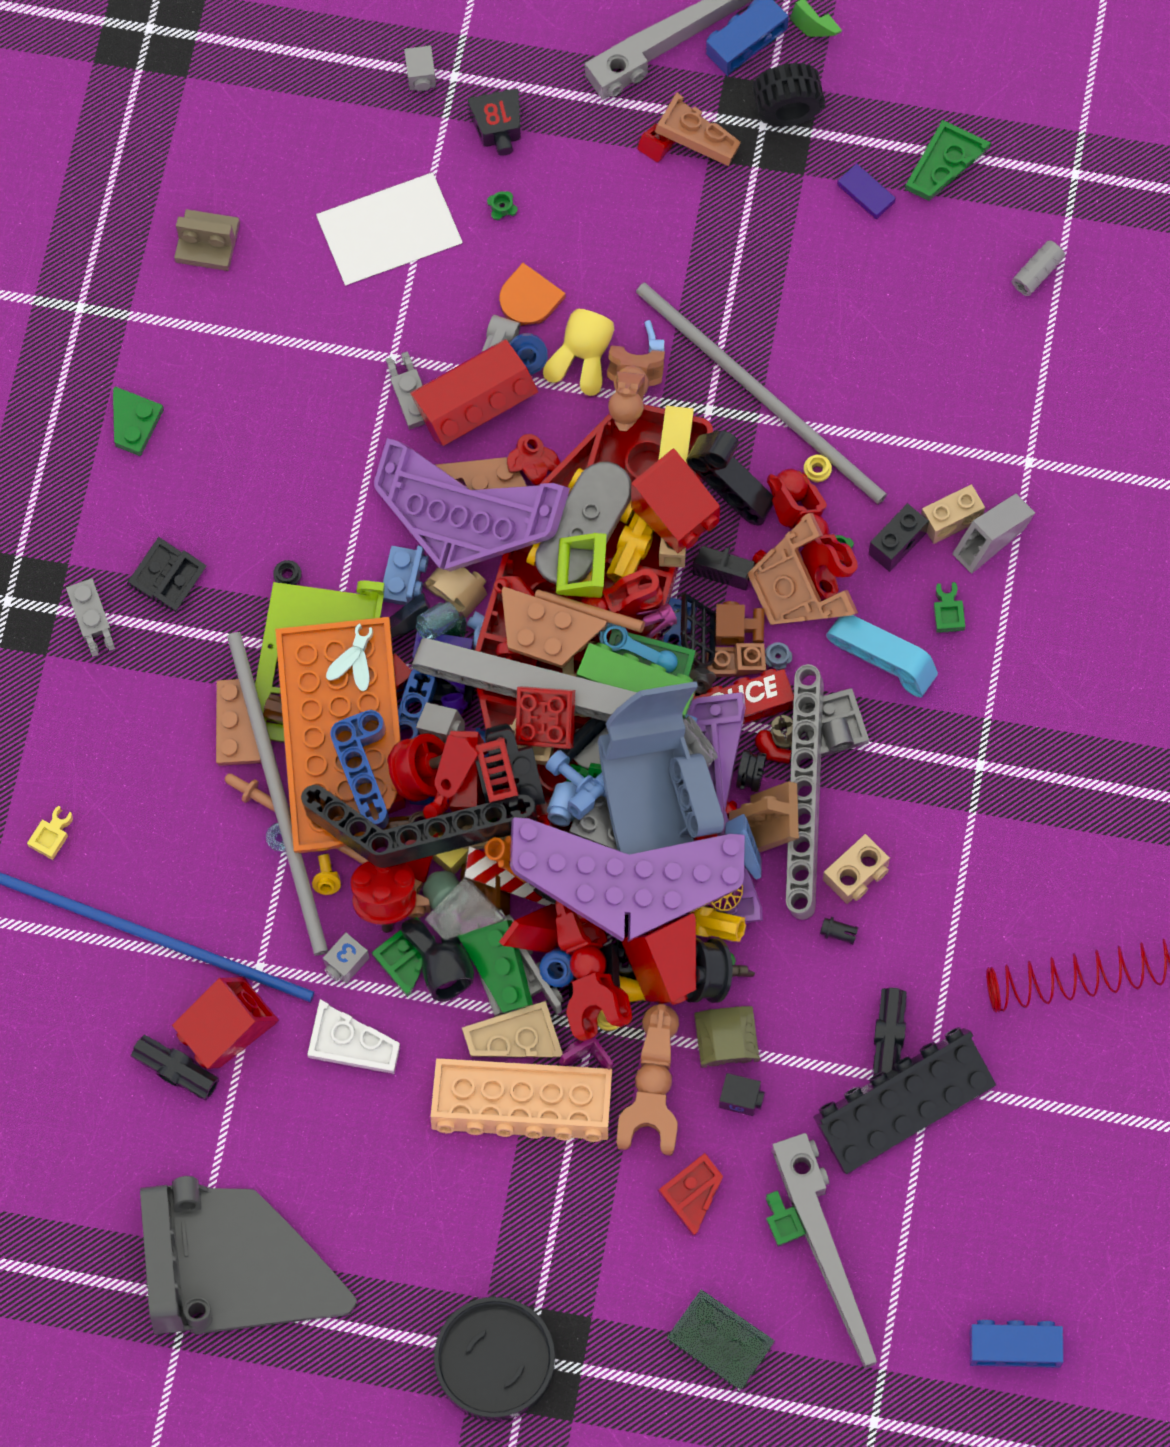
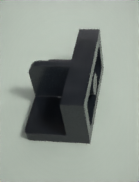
(722, 567)

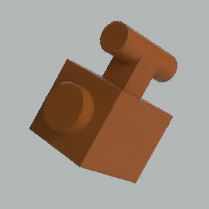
(732, 624)

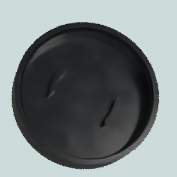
(494, 1358)

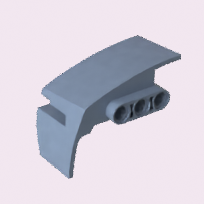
(650, 780)

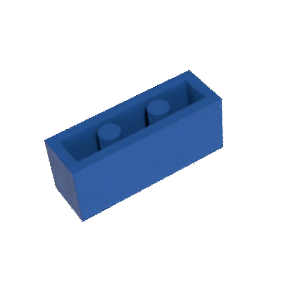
(746, 34)
(1016, 1344)

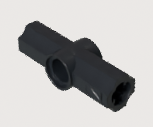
(889, 1029)
(175, 1067)

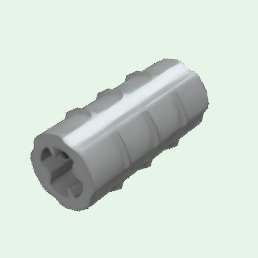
(1038, 268)

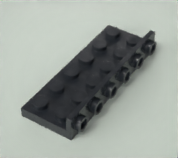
(904, 1099)

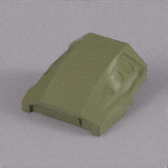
(726, 1036)

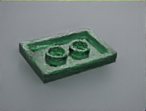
(720, 1340)

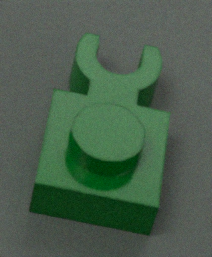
(948, 613)

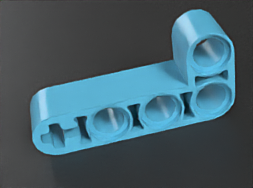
(886, 651)

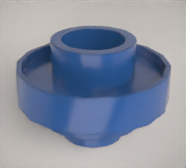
(531, 351)

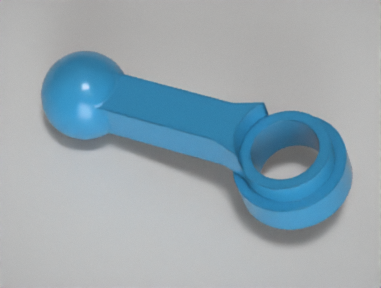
(664, 658)

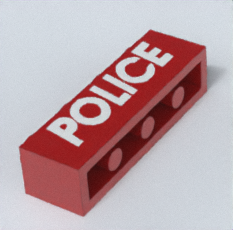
(763, 694)

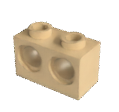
(952, 513)
(850, 865)

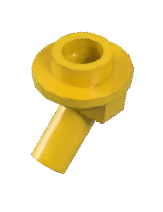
(326, 881)

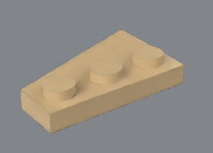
(515, 1034)

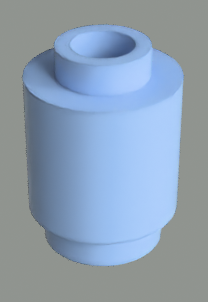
(558, 804)

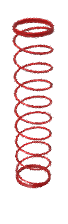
(994, 992)

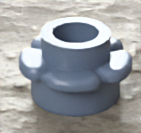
(781, 649)

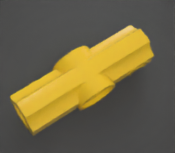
(631, 548)
(719, 924)

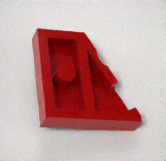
(692, 1192)

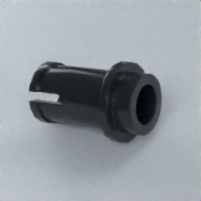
(836, 930)

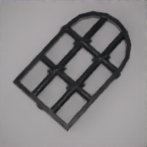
(704, 629)

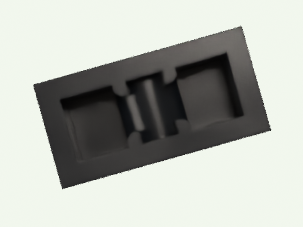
(898, 537)

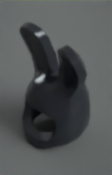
(440, 961)

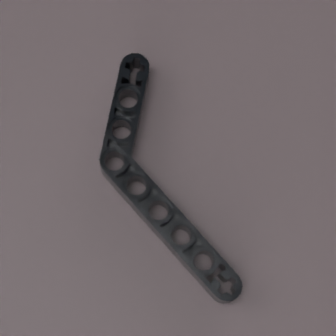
(420, 831)

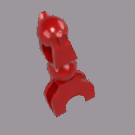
(824, 554)
(627, 597)
(593, 989)

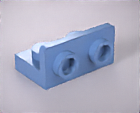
(403, 574)

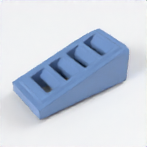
(752, 857)

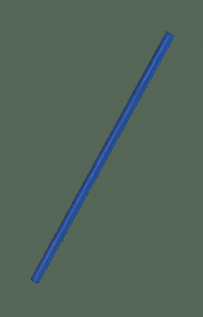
(156, 937)

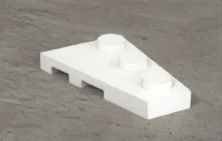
(351, 1043)

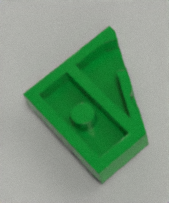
(134, 420)

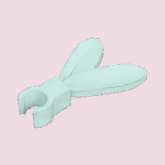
(353, 657)

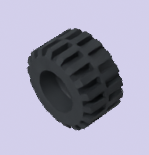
(788, 94)

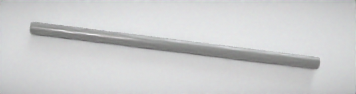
(761, 393)
(277, 793)

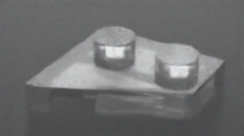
(463, 912)

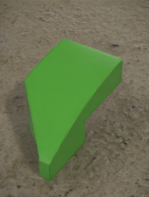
(810, 23)

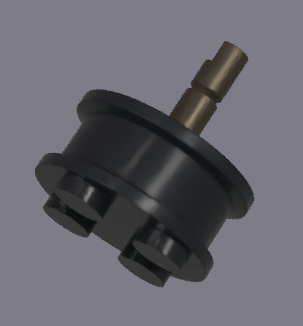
(714, 971)

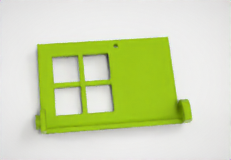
(306, 606)

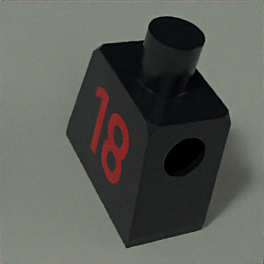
(497, 119)

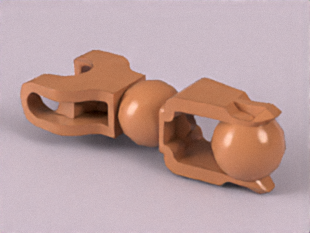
(631, 379)
(653, 1082)

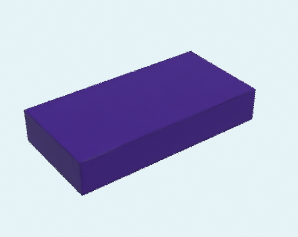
(866, 191)

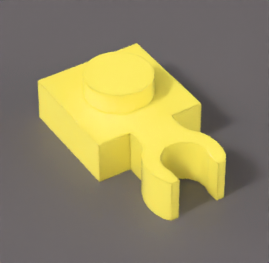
(49, 836)

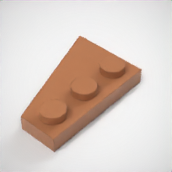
(690, 129)
(233, 728)

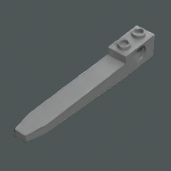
(637, 50)
(803, 1195)

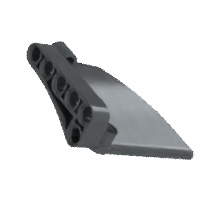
(230, 1261)

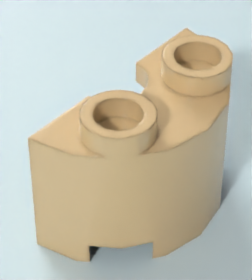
(458, 587)

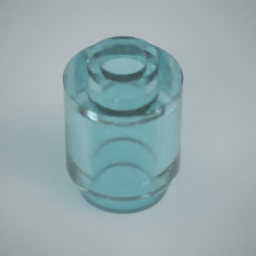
(437, 620)

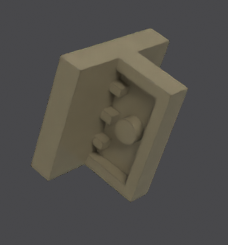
(206, 239)

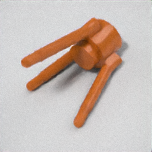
(500, 851)

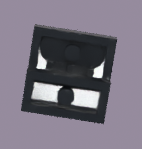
(166, 574)

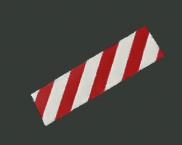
(484, 870)

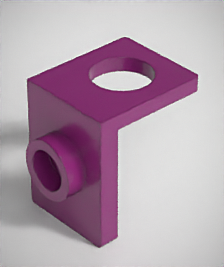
(579, 1049)

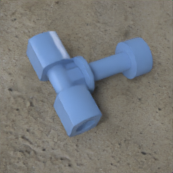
(587, 788)

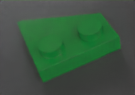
(400, 961)

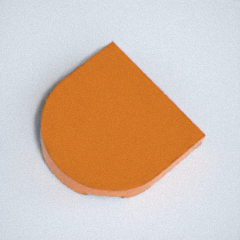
(529, 297)

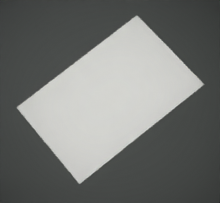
(389, 228)

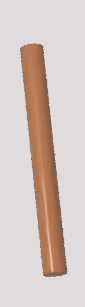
(610, 617)

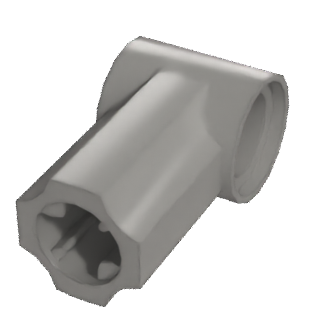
(500, 329)

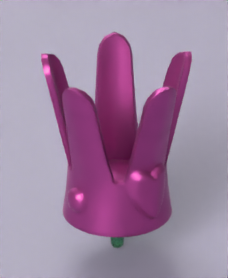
(663, 614)

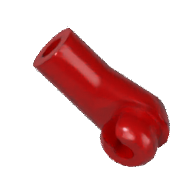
(513, 582)
(766, 745)

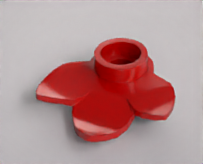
(534, 461)

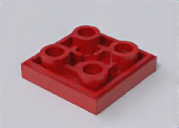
(545, 717)

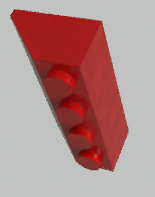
(473, 392)

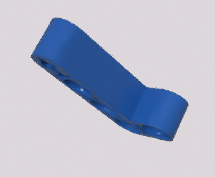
(409, 720)
(363, 773)

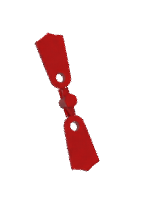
(454, 766)

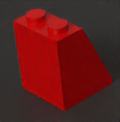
(674, 502)
(665, 960)
(224, 1021)

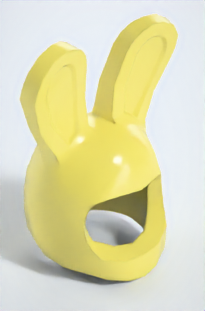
(586, 338)

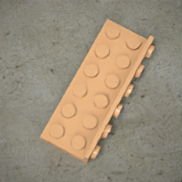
(521, 1099)

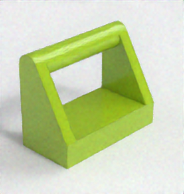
(591, 588)

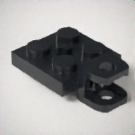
(521, 761)

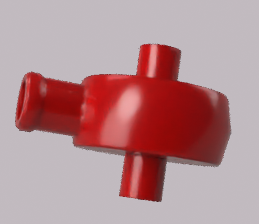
(503, 651)

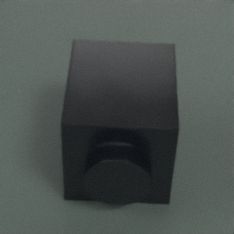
(741, 1094)

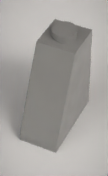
(992, 532)

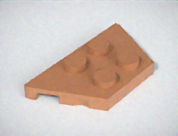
(546, 629)

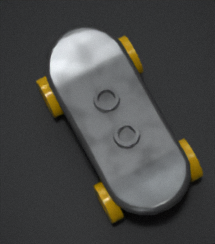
(595, 504)

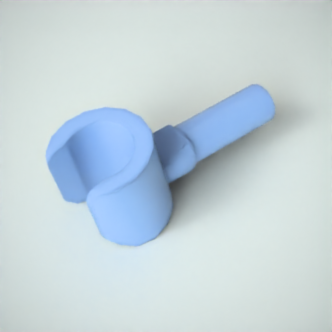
(654, 344)
(476, 623)

